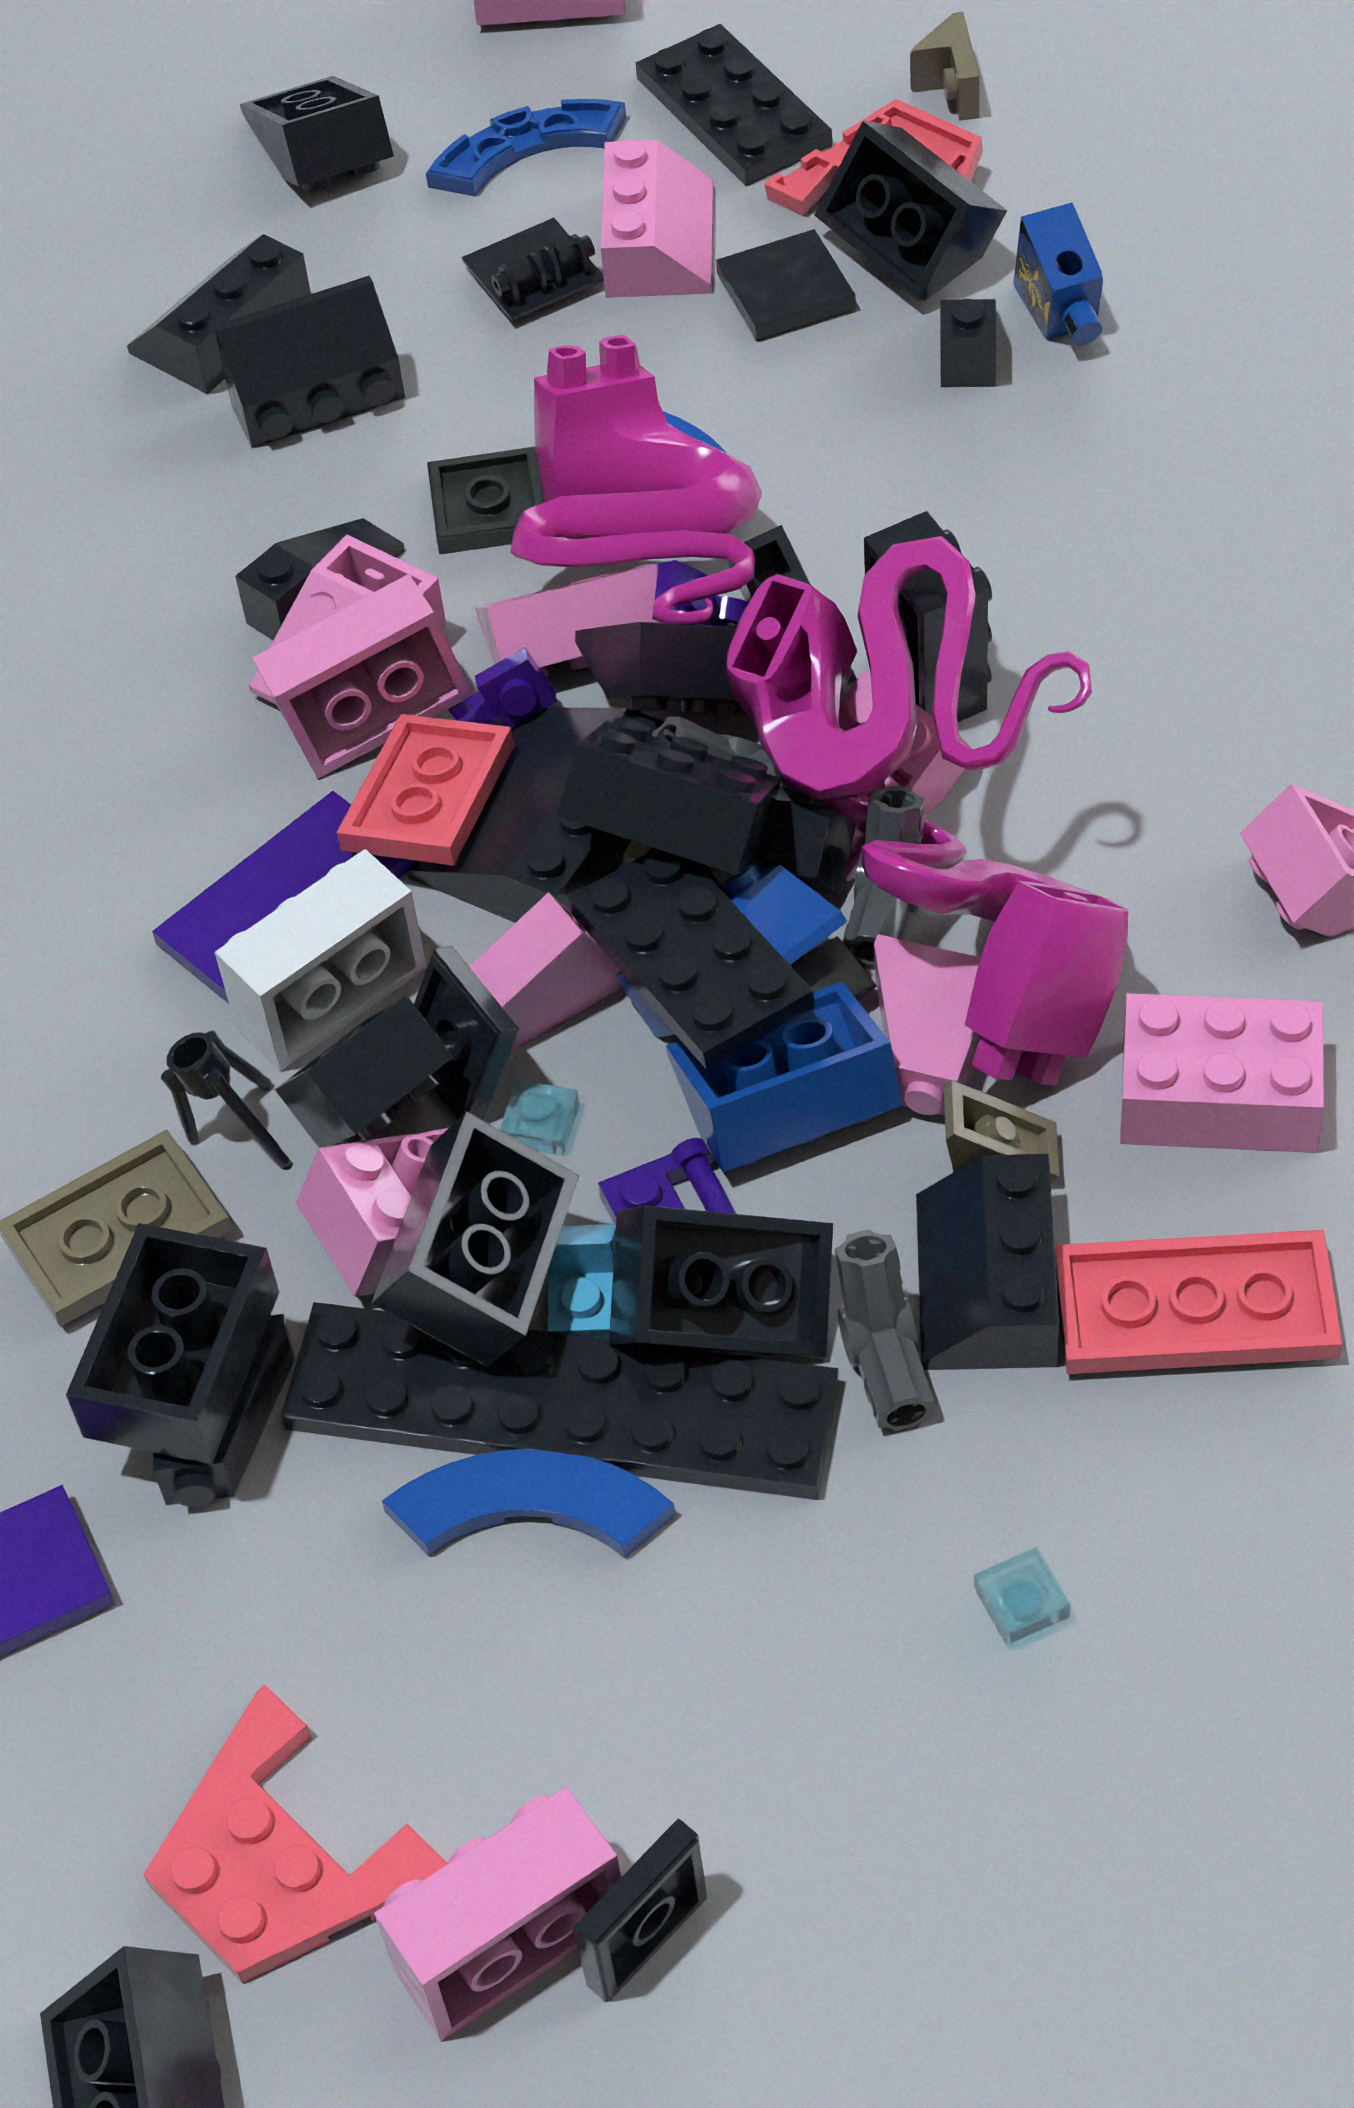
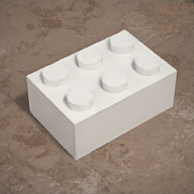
(322, 959)

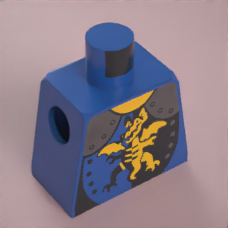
(1059, 274)

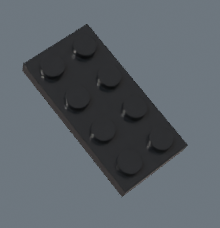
(733, 104)
(691, 954)

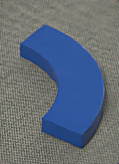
(520, 133)
(533, 1483)

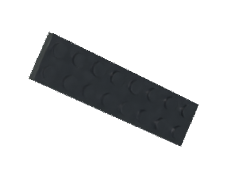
(631, 1406)

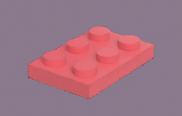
(426, 789)

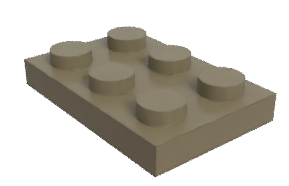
(81, 1231)

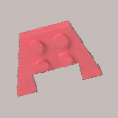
(807, 184)
(251, 1874)

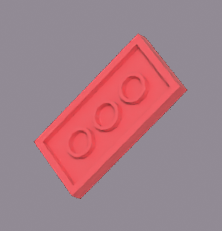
(1196, 1302)

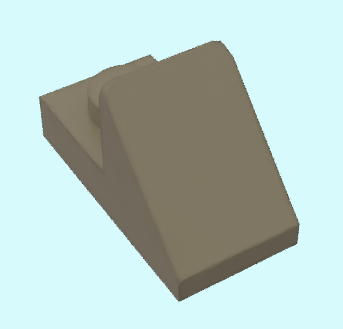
(948, 63)
(989, 1126)

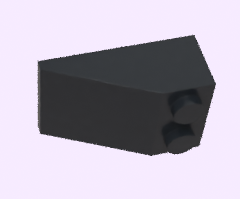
(320, 131)
(720, 1282)

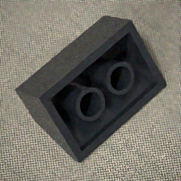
(908, 210)
(249, 281)
(309, 361)
(661, 664)
(988, 1266)
(134, 2036)

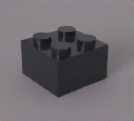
(364, 1073)

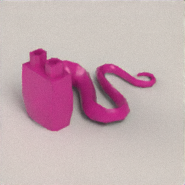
(630, 480)
(796, 659)
(1045, 960)

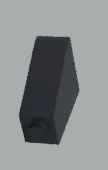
(199, 1483)

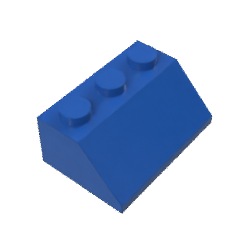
(782, 911)
(792, 1083)

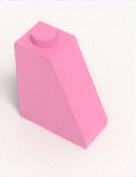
(546, 970)
(923, 1015)

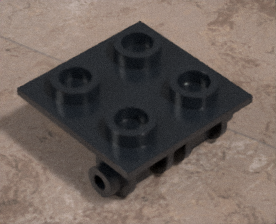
(535, 268)

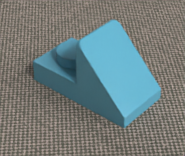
(582, 1281)

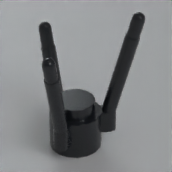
(202, 1068)

